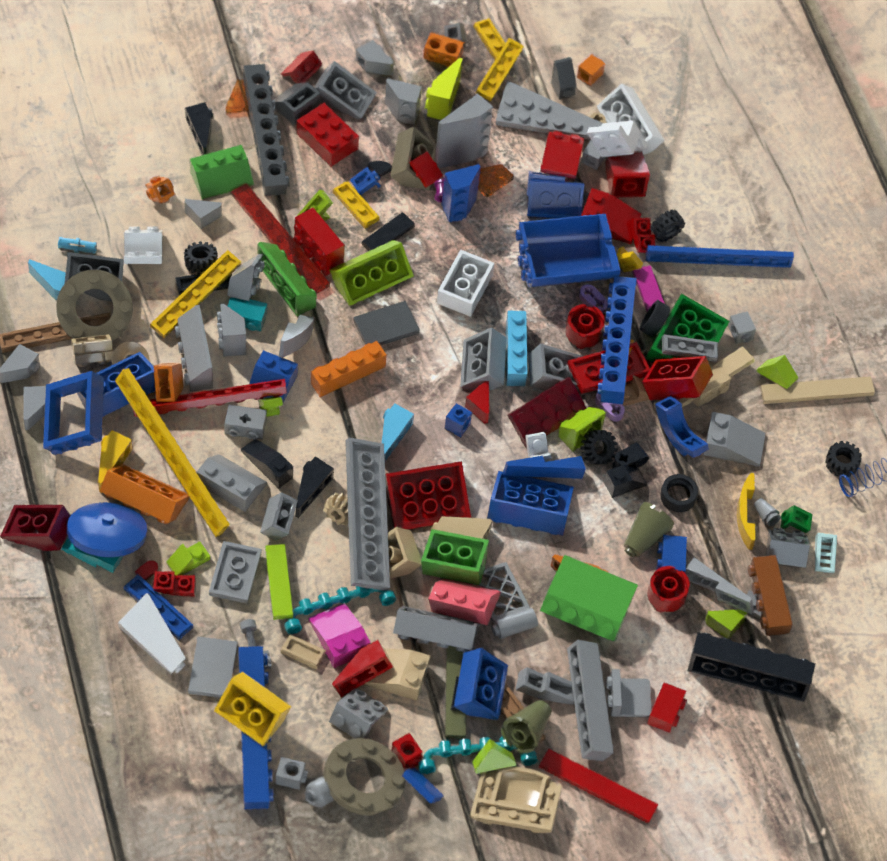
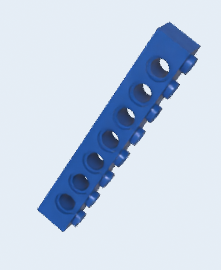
(618, 340)

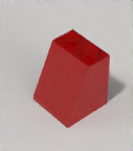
(627, 175)

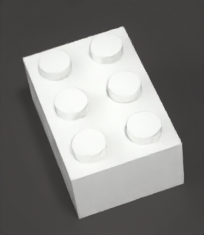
(465, 283)

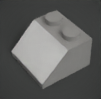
(403, 100)

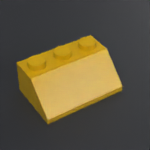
(252, 708)

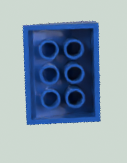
(530, 503)

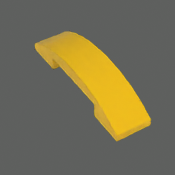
(746, 530)

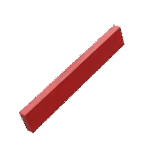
(598, 785)

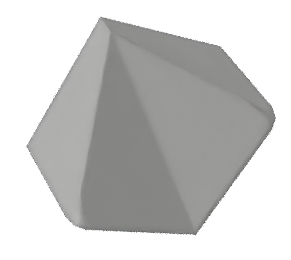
(456, 31)

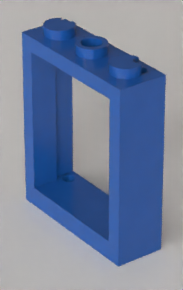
(94, 412)

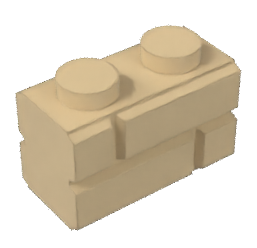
(92, 350)

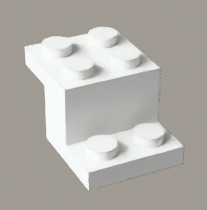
(617, 138)
(143, 245)

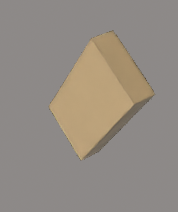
(303, 651)

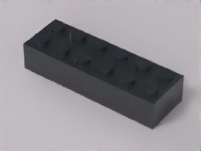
(751, 666)

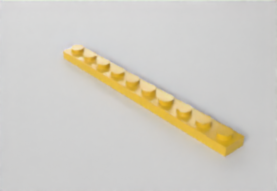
(172, 452)

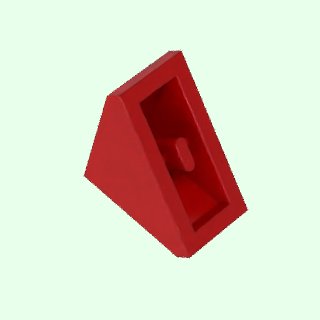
(478, 402)

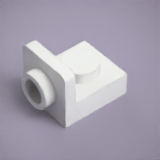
(537, 445)

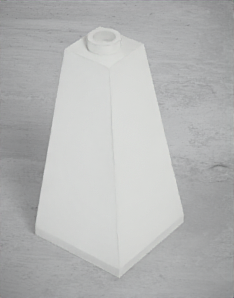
(151, 633)

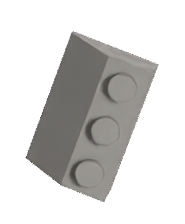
(483, 360)
(230, 481)

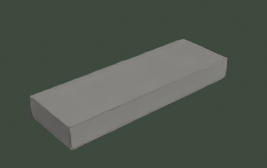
(689, 347)

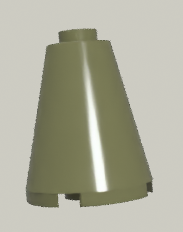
(647, 529)
(526, 726)

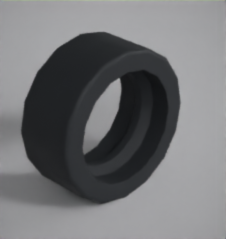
(655, 318)
(679, 480)

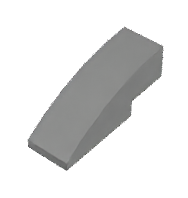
(296, 335)
(545, 686)

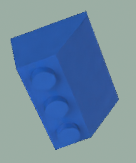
(460, 192)
(481, 684)

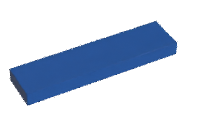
(175, 621)

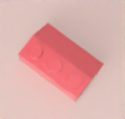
(463, 600)

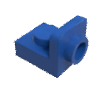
(365, 180)

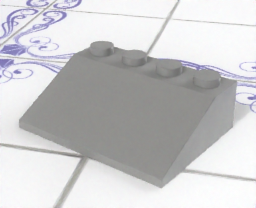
(464, 133)

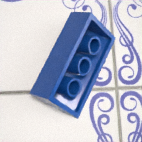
(112, 395)

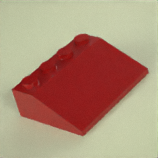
(426, 494)

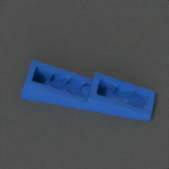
(537, 467)

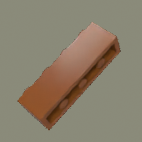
(771, 595)

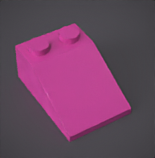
(339, 634)

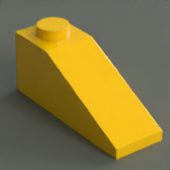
(114, 451)

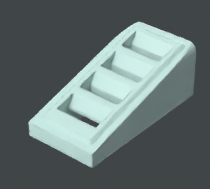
(827, 538)

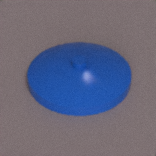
(107, 529)

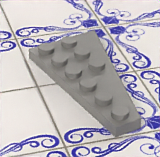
(533, 112)

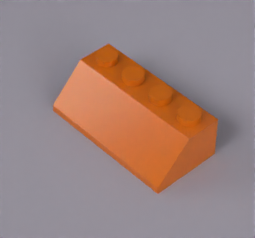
(144, 493)

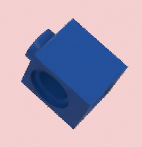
(458, 420)

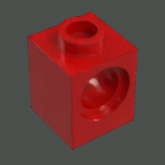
(407, 743)

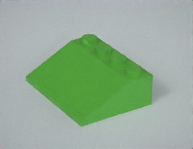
(589, 598)

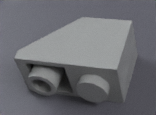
(373, 59)

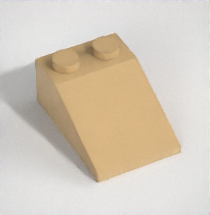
(405, 676)

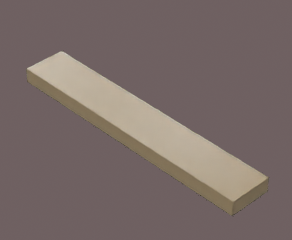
(731, 365)
(818, 390)

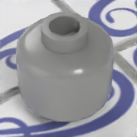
(318, 793)

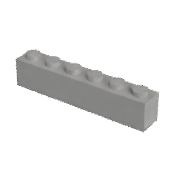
(590, 700)

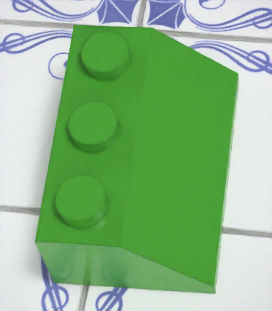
(221, 171)
(455, 557)

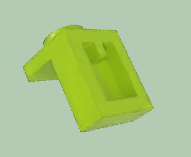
(271, 404)

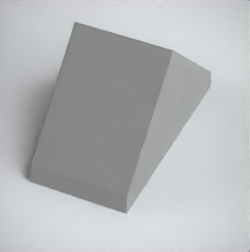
(203, 212)

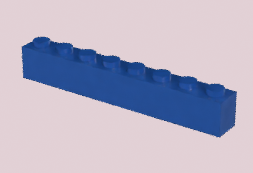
(254, 755)

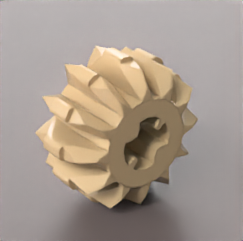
(337, 508)

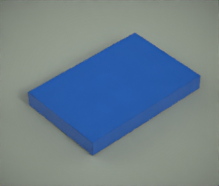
(555, 199)

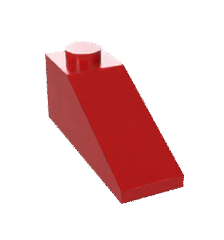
(365, 666)

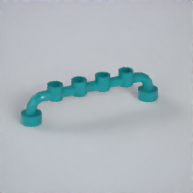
(343, 595)
(465, 748)

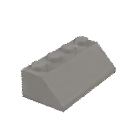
(195, 350)
(435, 628)

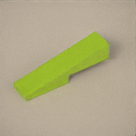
(278, 581)

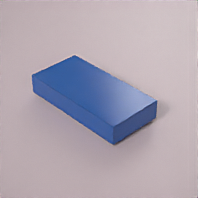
(422, 785)

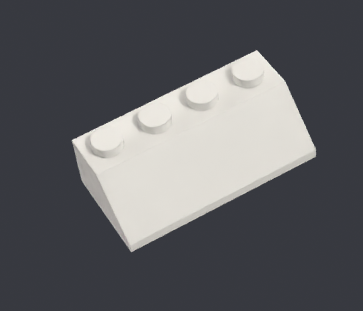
(625, 105)

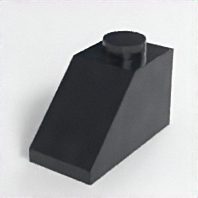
(623, 480)

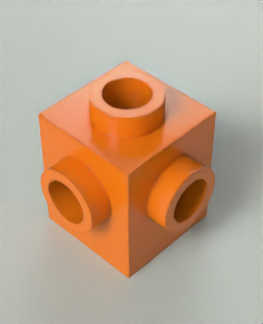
(165, 189)

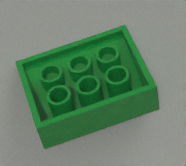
(689, 321)

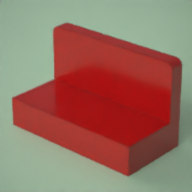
(303, 67)

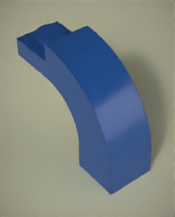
(677, 430)

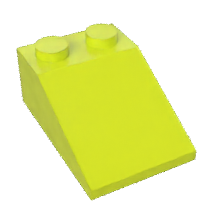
(443, 91)

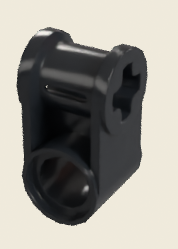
(631, 456)

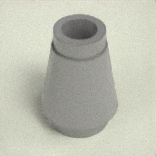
(768, 514)

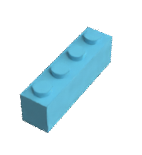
(516, 348)

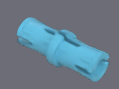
(89, 246)

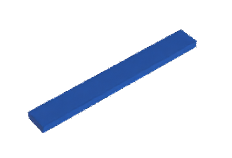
(719, 256)

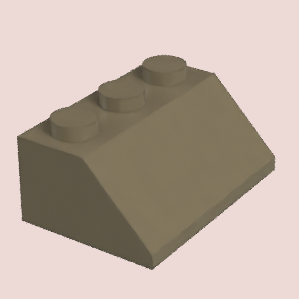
(409, 146)

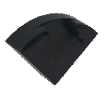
(380, 167)

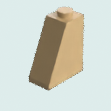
(464, 526)

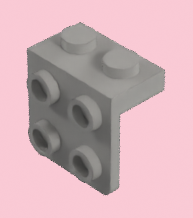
(628, 696)
(357, 713)

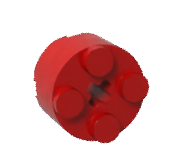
(584, 326)
(668, 589)

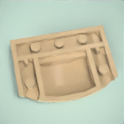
(517, 799)

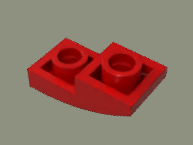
(642, 234)
(172, 584)

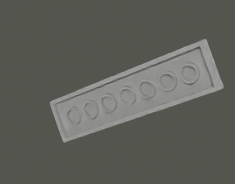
(367, 514)

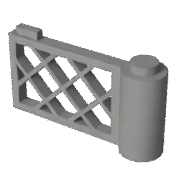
(516, 619)

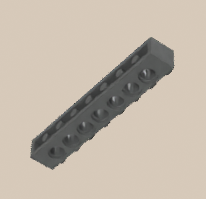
(271, 184)

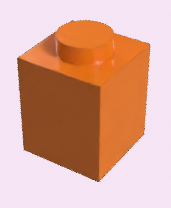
(590, 70)

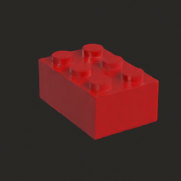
(327, 134)
(318, 241)
(677, 378)

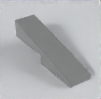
(725, 591)

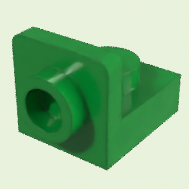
(796, 518)

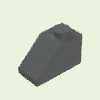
(563, 78)

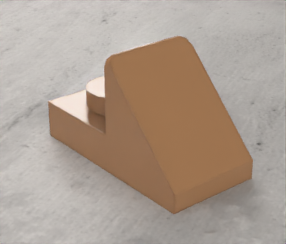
(635, 392)

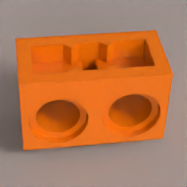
(442, 49)

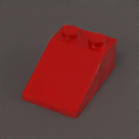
(562, 154)
(617, 213)

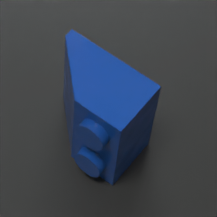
(271, 368)

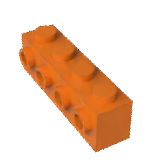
(348, 368)

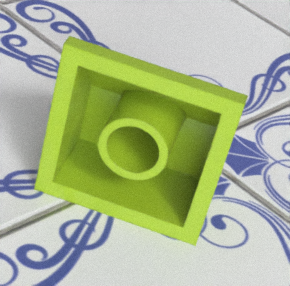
(573, 430)

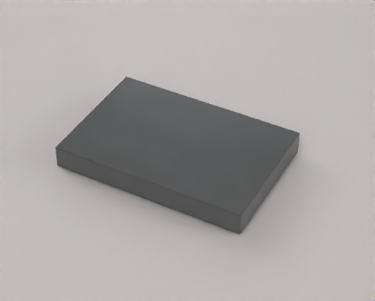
(386, 324)

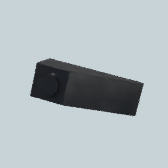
(200, 123)
(269, 462)
(314, 480)

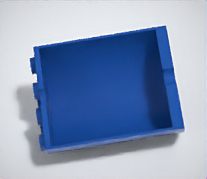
(566, 250)

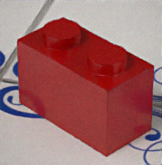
(666, 708)

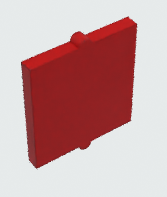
(426, 169)

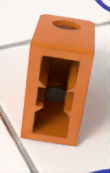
(168, 378)

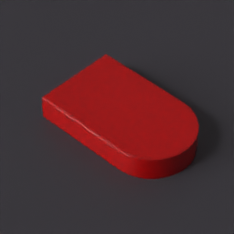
(147, 569)

